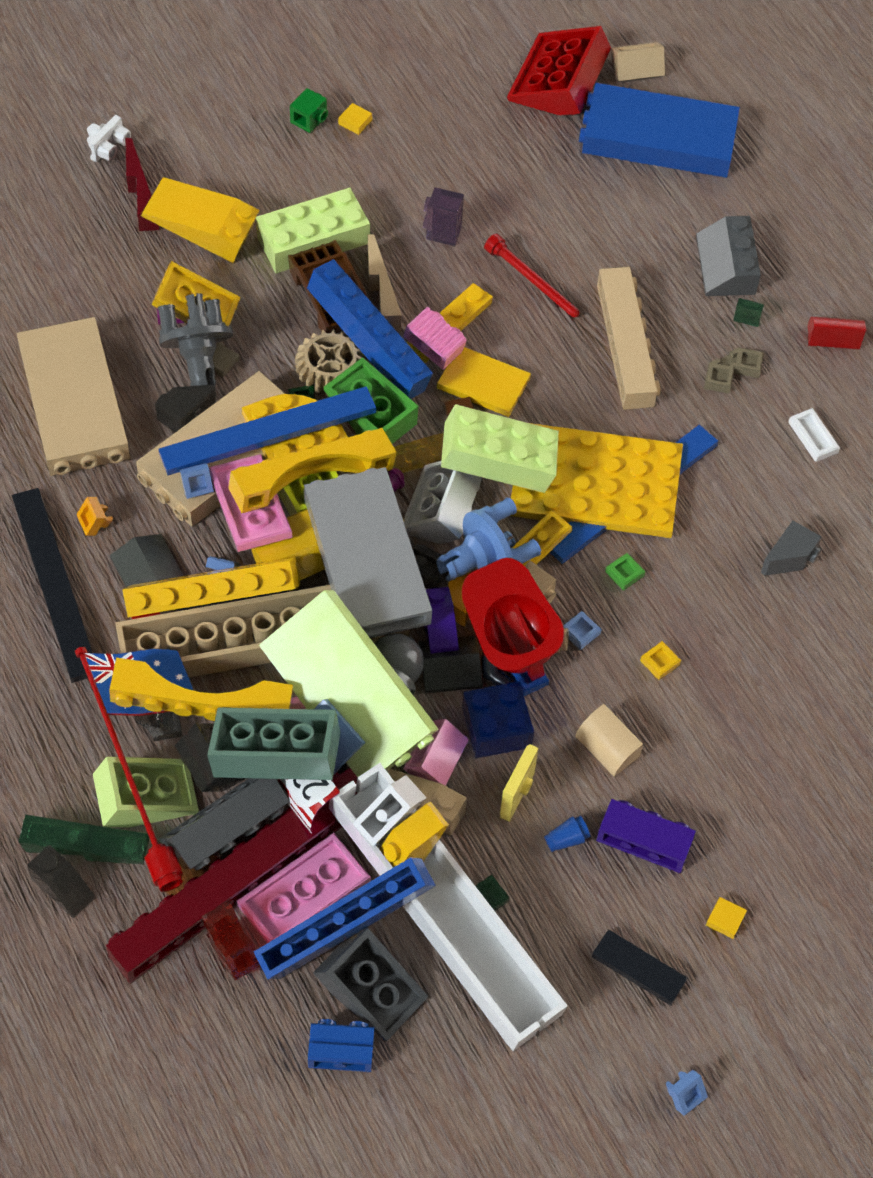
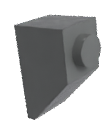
(792, 550)

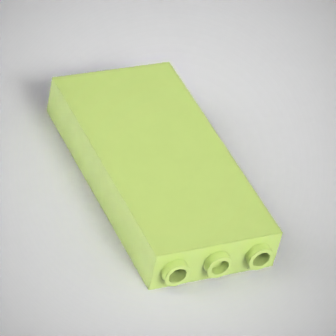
(334, 659)

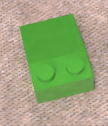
(394, 409)

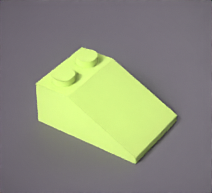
(161, 783)

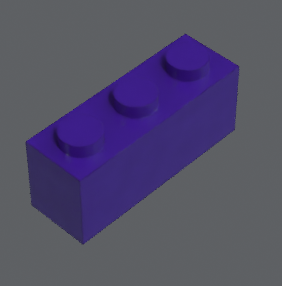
(646, 835)

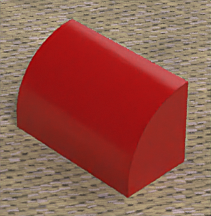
(836, 332)

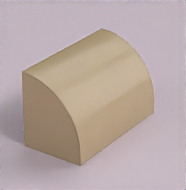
(638, 61)
(609, 740)

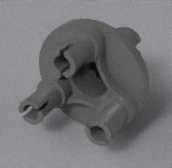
(197, 338)

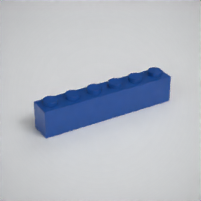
(369, 329)
(344, 918)

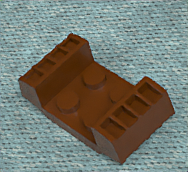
(301, 269)

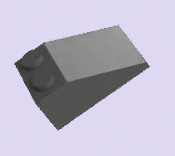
(371, 983)

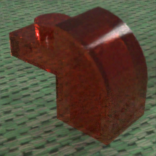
(230, 941)

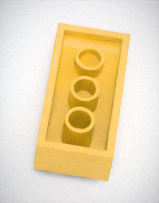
(202, 216)

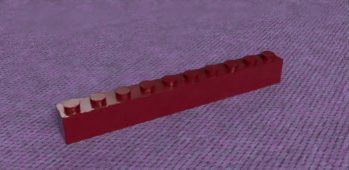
(227, 880)

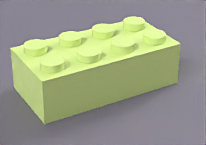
(312, 224)
(500, 448)

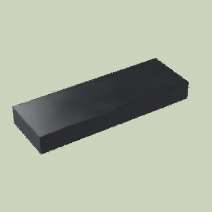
(639, 967)

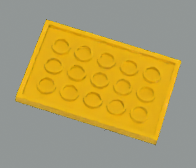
(609, 483)

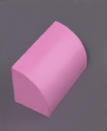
(440, 756)

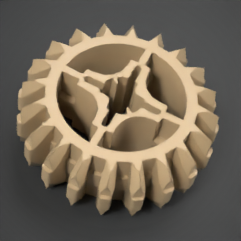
(329, 353)

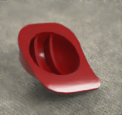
(512, 617)

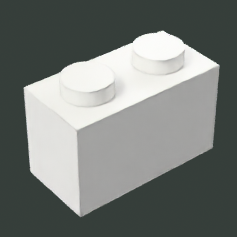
(389, 810)

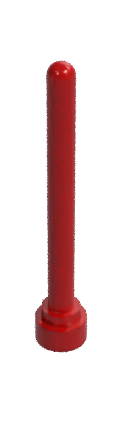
(496, 246)

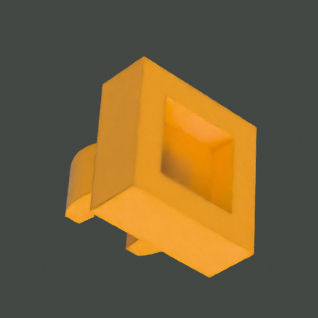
(92, 516)

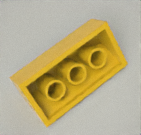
(301, 546)

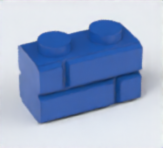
(341, 1046)

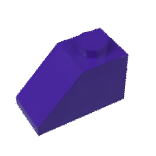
(442, 631)

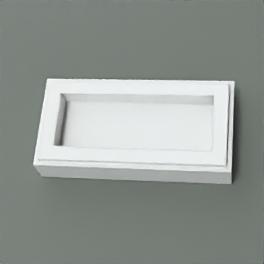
(814, 435)

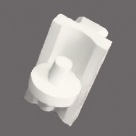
(103, 138)

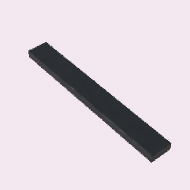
(53, 580)

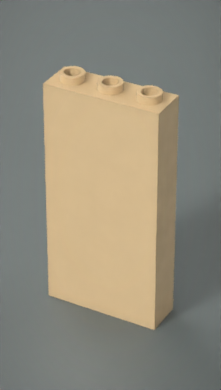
(73, 396)
(221, 415)

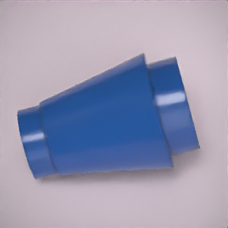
(568, 834)

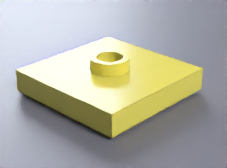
(519, 782)

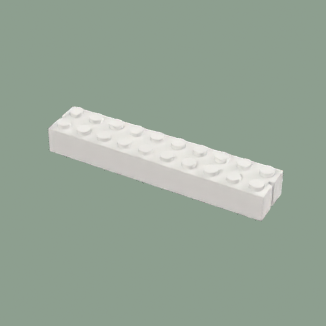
(463, 928)

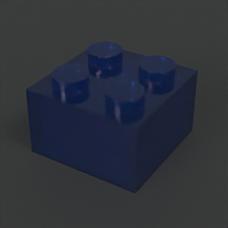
(497, 719)

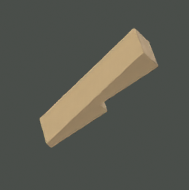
(380, 282)

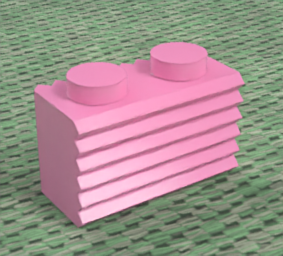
(435, 337)

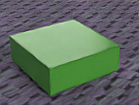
(625, 571)

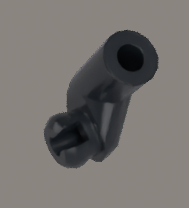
(493, 673)

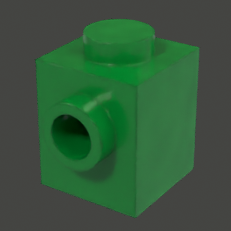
(308, 110)

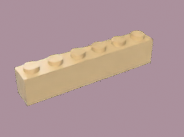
(627, 338)

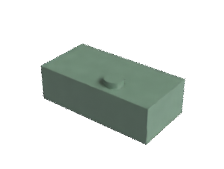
(274, 743)

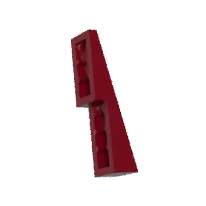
(137, 184)

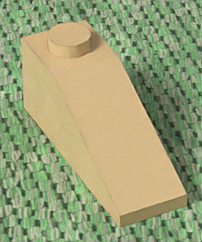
(447, 801)

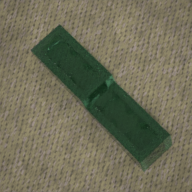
(85, 840)

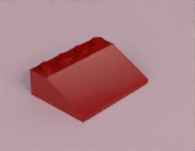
(561, 70)

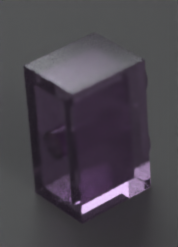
(443, 216)

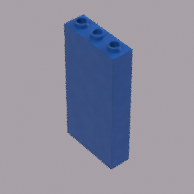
(659, 129)

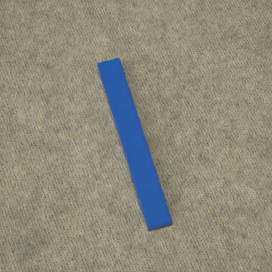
(267, 430)
(695, 446)

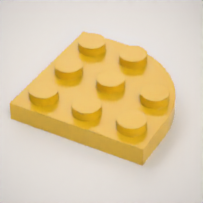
(282, 403)

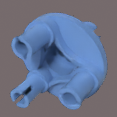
(485, 542)

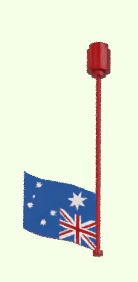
(99, 669)

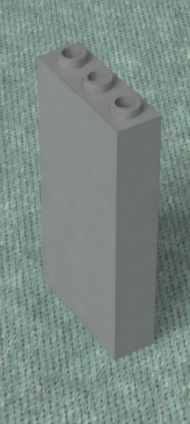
(368, 551)

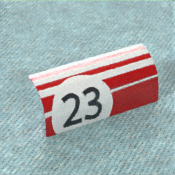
(307, 796)

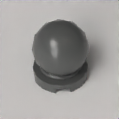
(403, 656)

